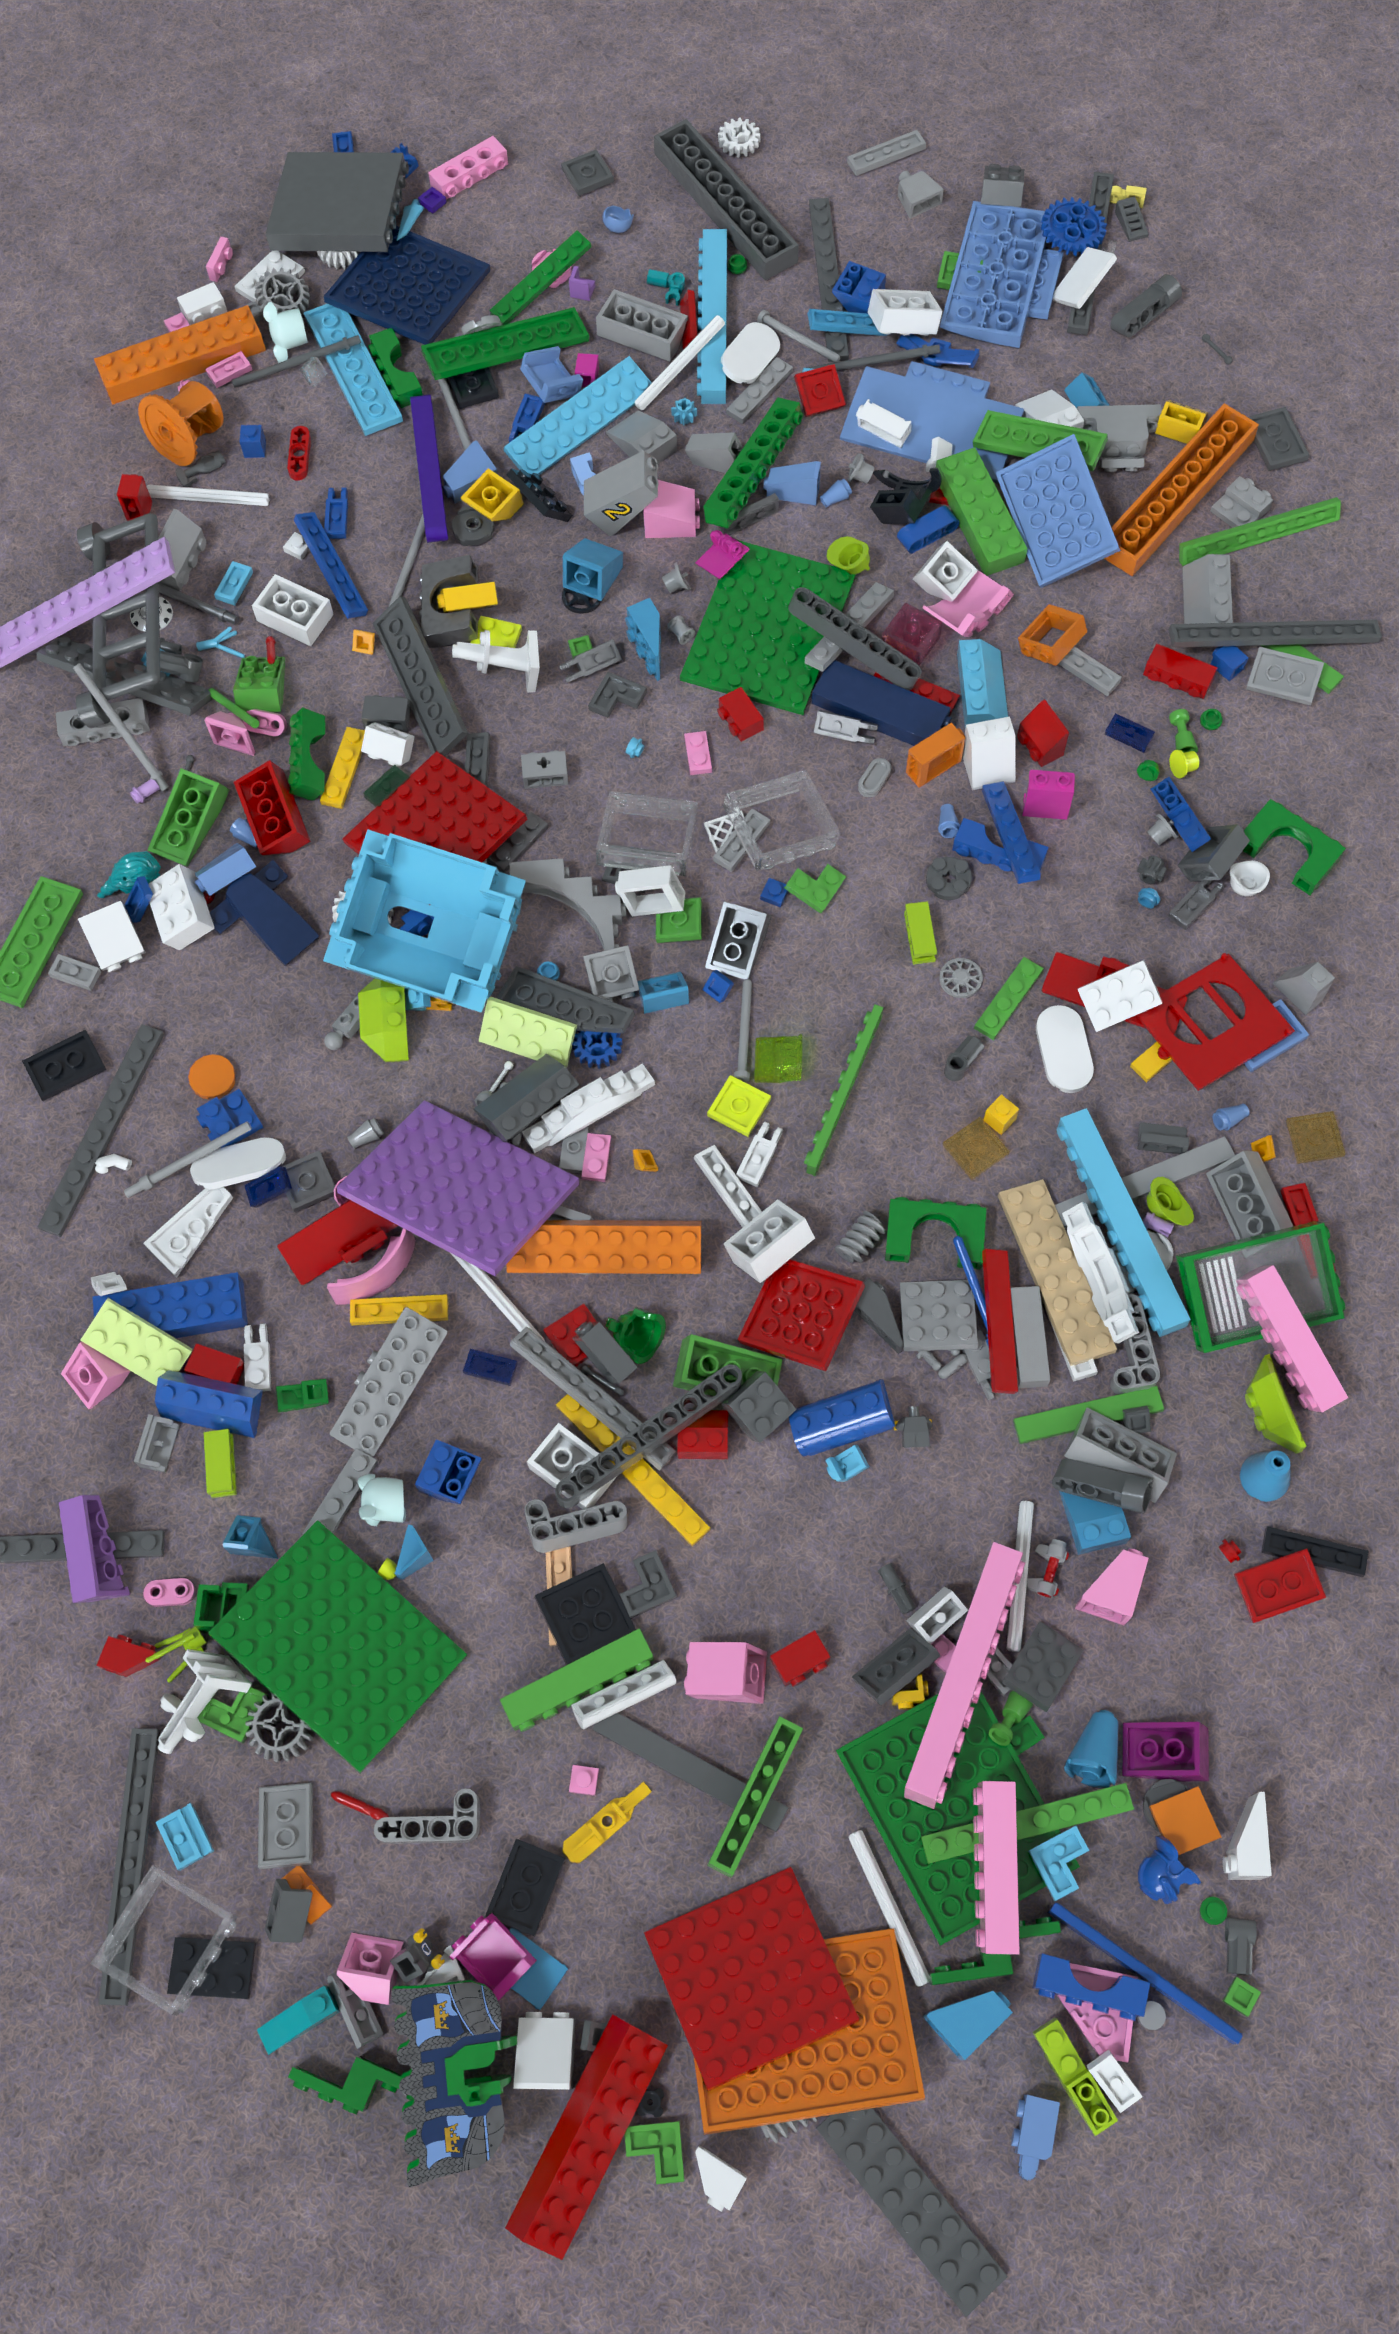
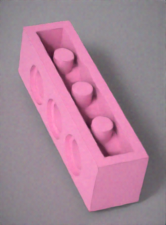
(469, 167)

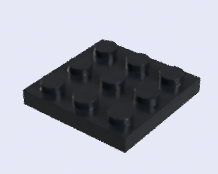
(584, 1613)

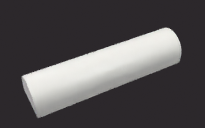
(727, 1185)
(623, 1694)

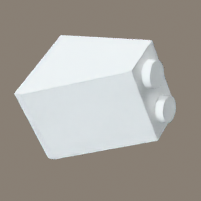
(989, 752)
(112, 936)
(545, 2052)

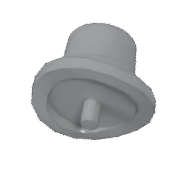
(860, 469)
(676, 580)
(1162, 830)

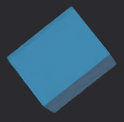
(663, 992)

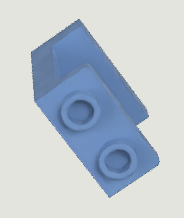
(549, 375)

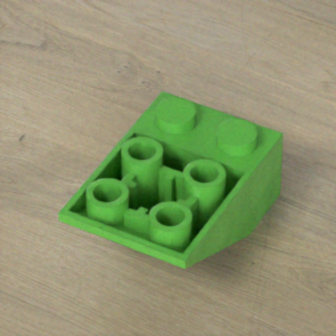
(260, 684)

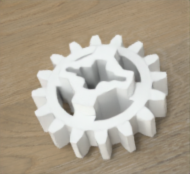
(739, 137)

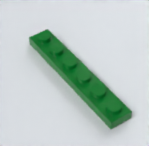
(541, 278)

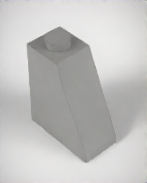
(714, 450)
(1305, 985)

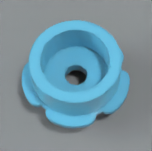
(635, 747)

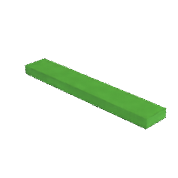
(1066, 1419)

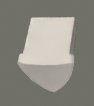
(939, 450)

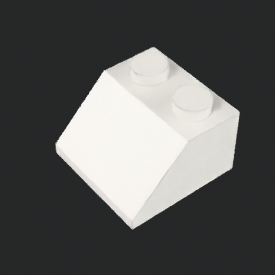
(945, 573)
(719, 2179)

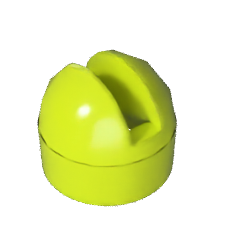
(388, 1569)

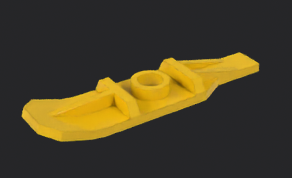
(594, 1833)

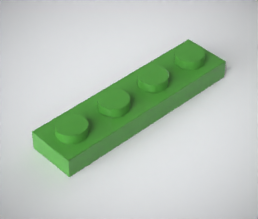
(1008, 998)

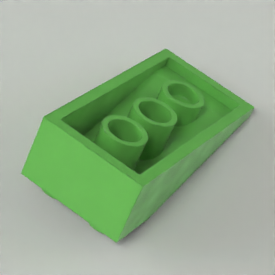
(187, 817)
(703, 1357)

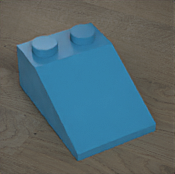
(1094, 1523)

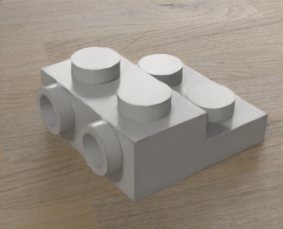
(1242, 503)
(611, 973)

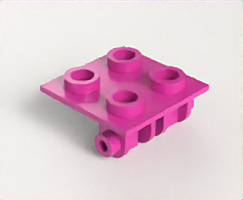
(722, 554)

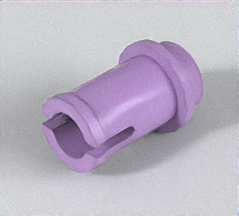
(143, 791)
(1157, 1224)

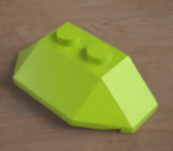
(384, 1020)
(1272, 1408)

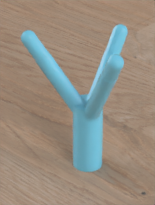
(212, 643)

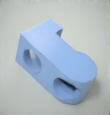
(582, 469)

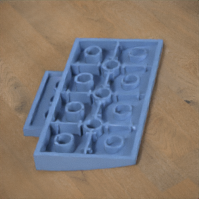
(1014, 278)
(937, 406)

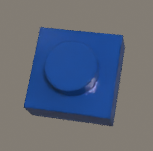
(774, 892)
(718, 986)

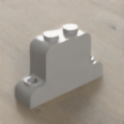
(1125, 424)

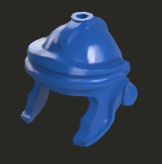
(1163, 1873)

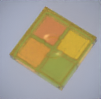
(1315, 1137)
(975, 1148)

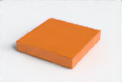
(1185, 1820)

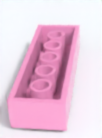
(1291, 1339)
(997, 1867)

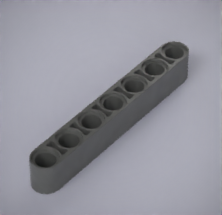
(854, 638)

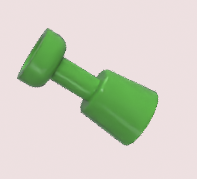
(1183, 739)
(1013, 1712)

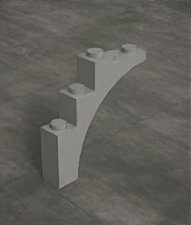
(553, 880)

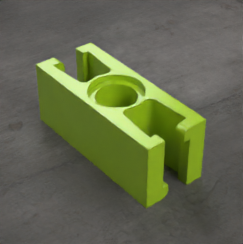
(920, 932)
(220, 1463)

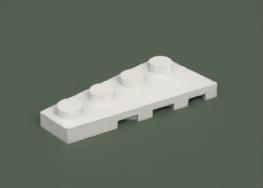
(187, 1229)

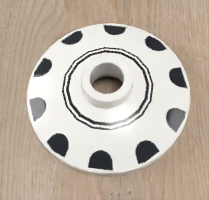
(138, 616)

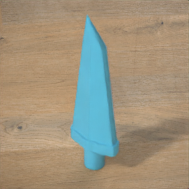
(410, 215)

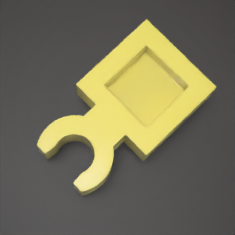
(1131, 191)

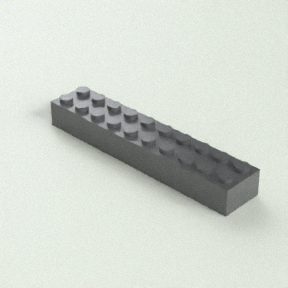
(726, 199)

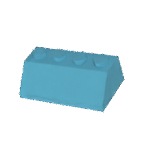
(981, 681)

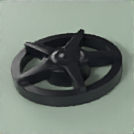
(579, 599)

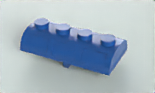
(842, 1419)

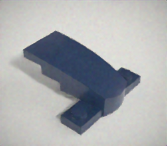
(265, 913)

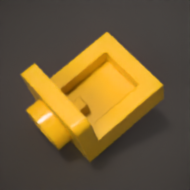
(906, 1699)

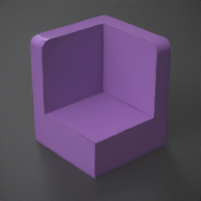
(580, 287)

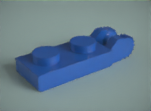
(527, 415)
(336, 514)

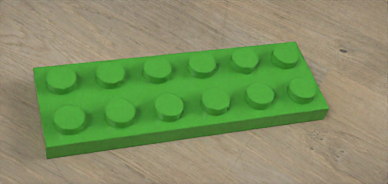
(1027, 436)
(35, 938)

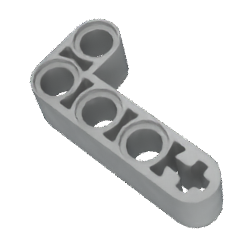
(1137, 1365)
(576, 1521)
(428, 1823)

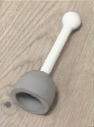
(485, 1094)

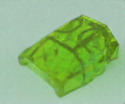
(778, 1059)

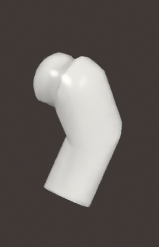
(112, 1160)

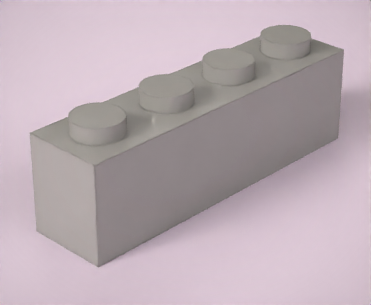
(1029, 1338)

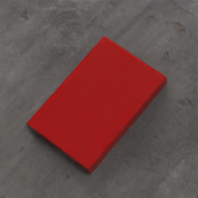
(1279, 1585)

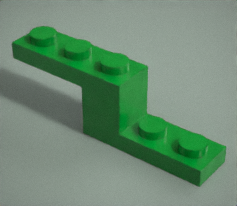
(993, 1964)
(357, 2088)

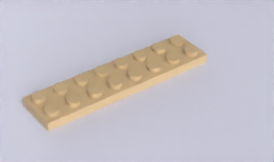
(1056, 1272)

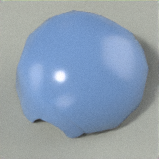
(617, 219)

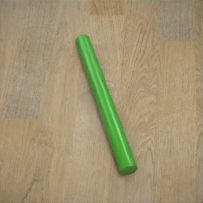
(254, 723)

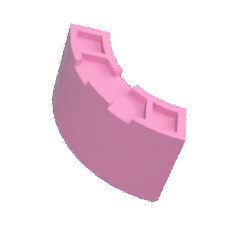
(972, 605)
(380, 1276)

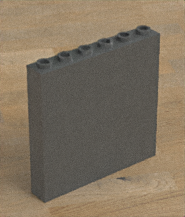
(337, 201)

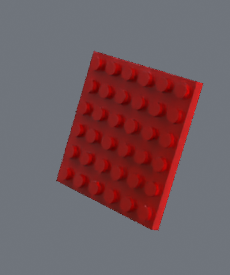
(443, 810)
(750, 1978)

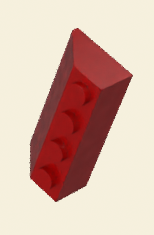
(271, 810)

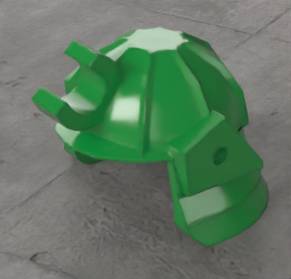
(638, 1333)

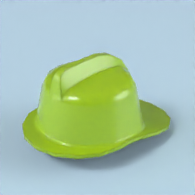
(849, 555)
(1168, 1202)

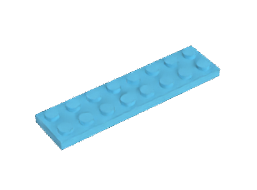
(354, 370)
(578, 418)

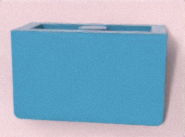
(1085, 392)

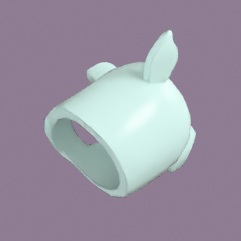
(286, 330)
(381, 1499)

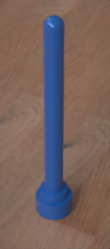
(972, 1278)

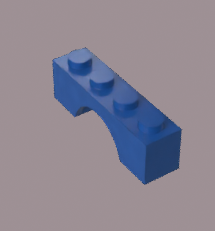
(973, 842)
(1125, 1995)

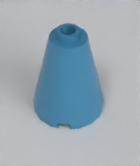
(1266, 1475)
(1096, 1752)

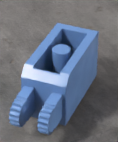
(1035, 2133)

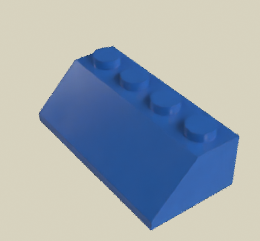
(208, 1403)

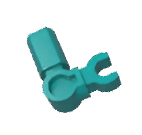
(675, 282)

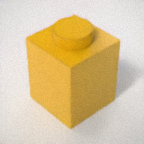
(1001, 1114)

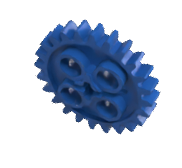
(1073, 226)

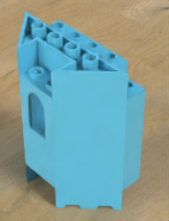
(470, 929)

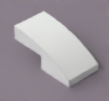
(108, 1284)

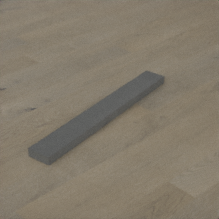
(683, 1765)

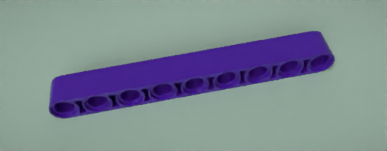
(429, 469)

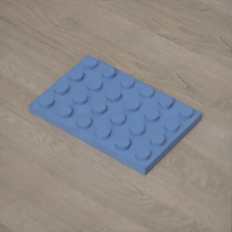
(1057, 511)

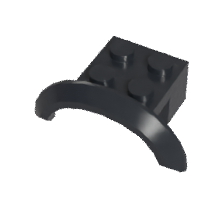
(906, 499)

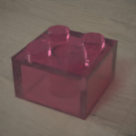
(913, 633)

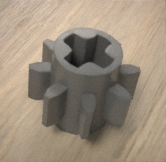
(1151, 869)

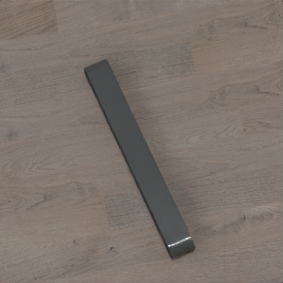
(644, 1446)

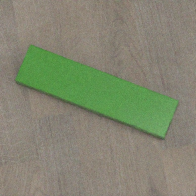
(1329, 677)

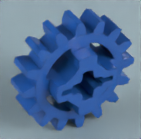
(597, 1052)

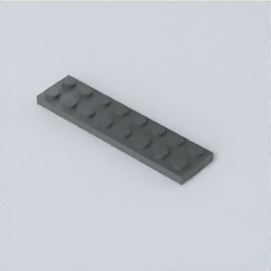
(420, 677)
(168, 692)
(914, 2206)

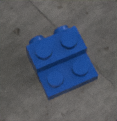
(227, 1114)

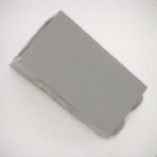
(621, 492)

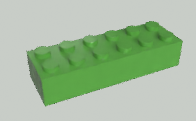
(981, 512)

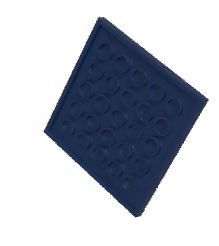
(409, 287)

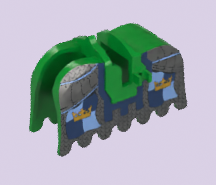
(455, 2118)

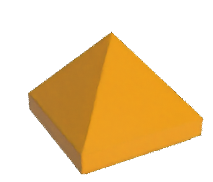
(363, 641)
(1264, 1147)
(644, 1160)

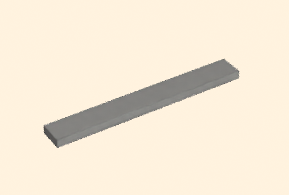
(1175, 1169)
(585, 1391)

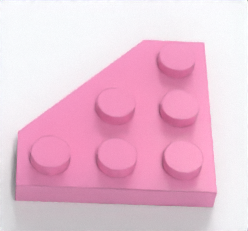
(1100, 2029)

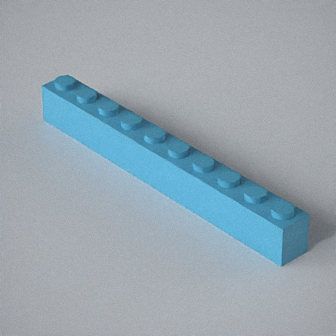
(713, 303)
(1123, 1223)

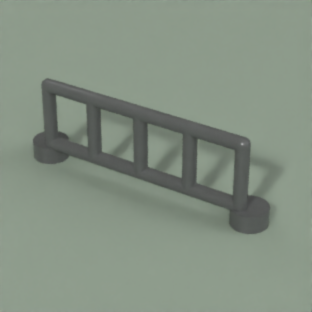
(96, 546)

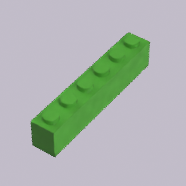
(577, 1680)
(755, 1797)

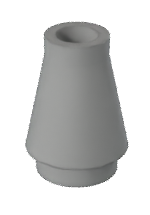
(366, 1133)

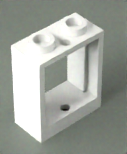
(647, 879)

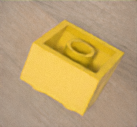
(493, 497)

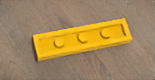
(343, 768)
(389, 1309)

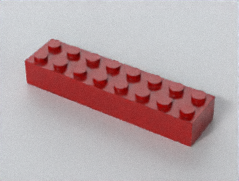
(586, 2138)

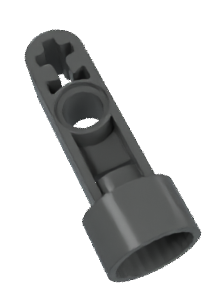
(1147, 306)
(1103, 1485)

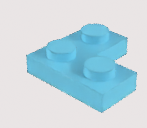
(1052, 1859)

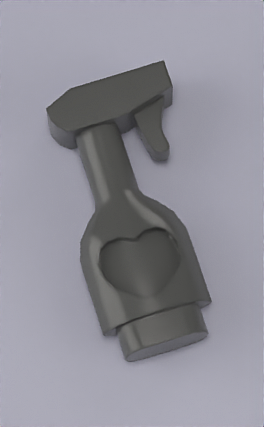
(203, 465)

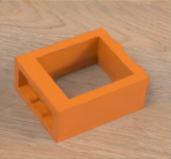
(1058, 618)
(935, 754)

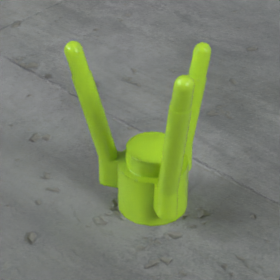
(190, 1639)

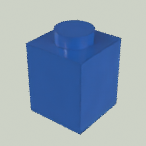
(252, 441)
(1229, 661)

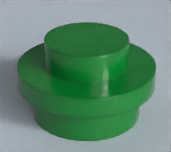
(737, 264)
(1211, 719)
(1148, 770)
(1213, 1910)

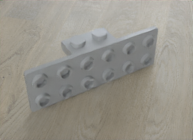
(388, 1382)

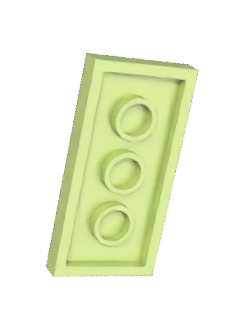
(526, 1031)
(135, 1342)

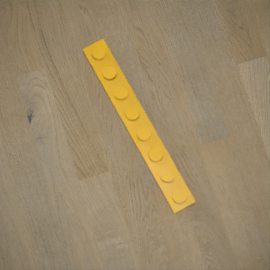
(640, 1474)

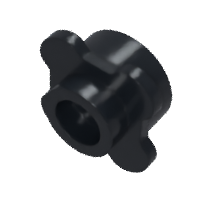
(654, 2109)

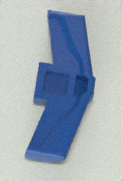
(946, 354)

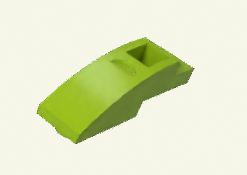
(1074, 2076)

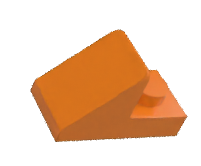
(299, 1879)

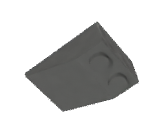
(737, 940)

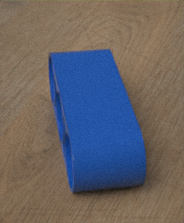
(928, 529)

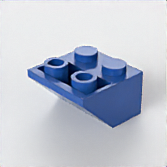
(856, 287)
(447, 1473)

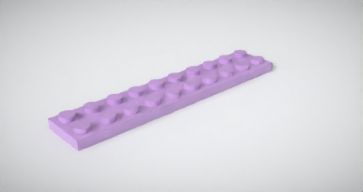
(85, 600)

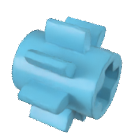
(684, 411)

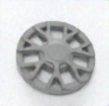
(961, 978)

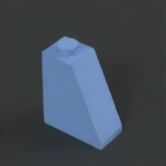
(466, 471)
(795, 482)
(224, 869)

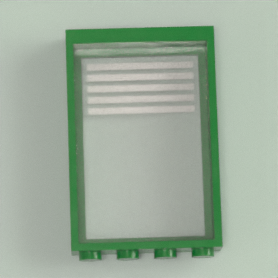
(1210, 1284)

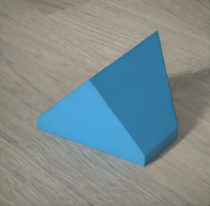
(248, 1538)
(413, 1554)

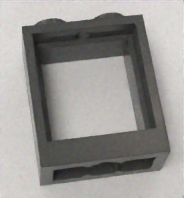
(1216, 855)
(604, 1351)

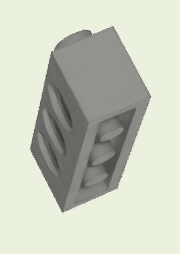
(71, 731)

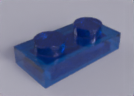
(1129, 733)
(268, 1186)
(490, 1367)

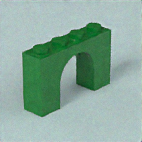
(1277, 821)
(906, 1215)

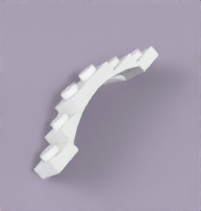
(587, 1106)
(1101, 1272)

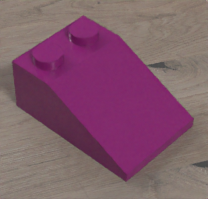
(1166, 1751)

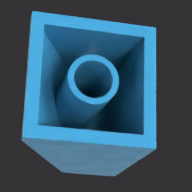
(591, 568)
(969, 2022)

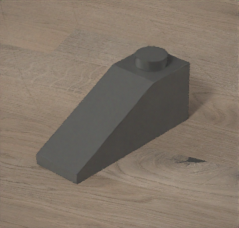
(877, 1313)

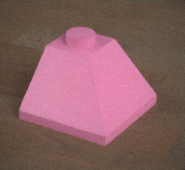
(229, 732)
(93, 1374)
(368, 1967)

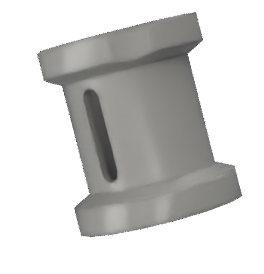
(681, 629)

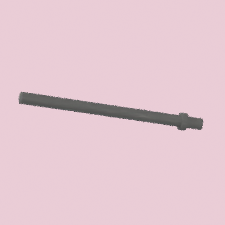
(344, 344)
(894, 356)

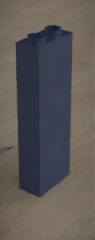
(873, 700)

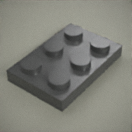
(1278, 439)
(896, 1666)
(1042, 1666)

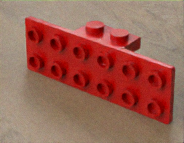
(1070, 973)
(334, 1238)

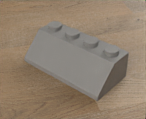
(641, 325)
(1207, 590)
(1248, 1196)
(1117, 1448)

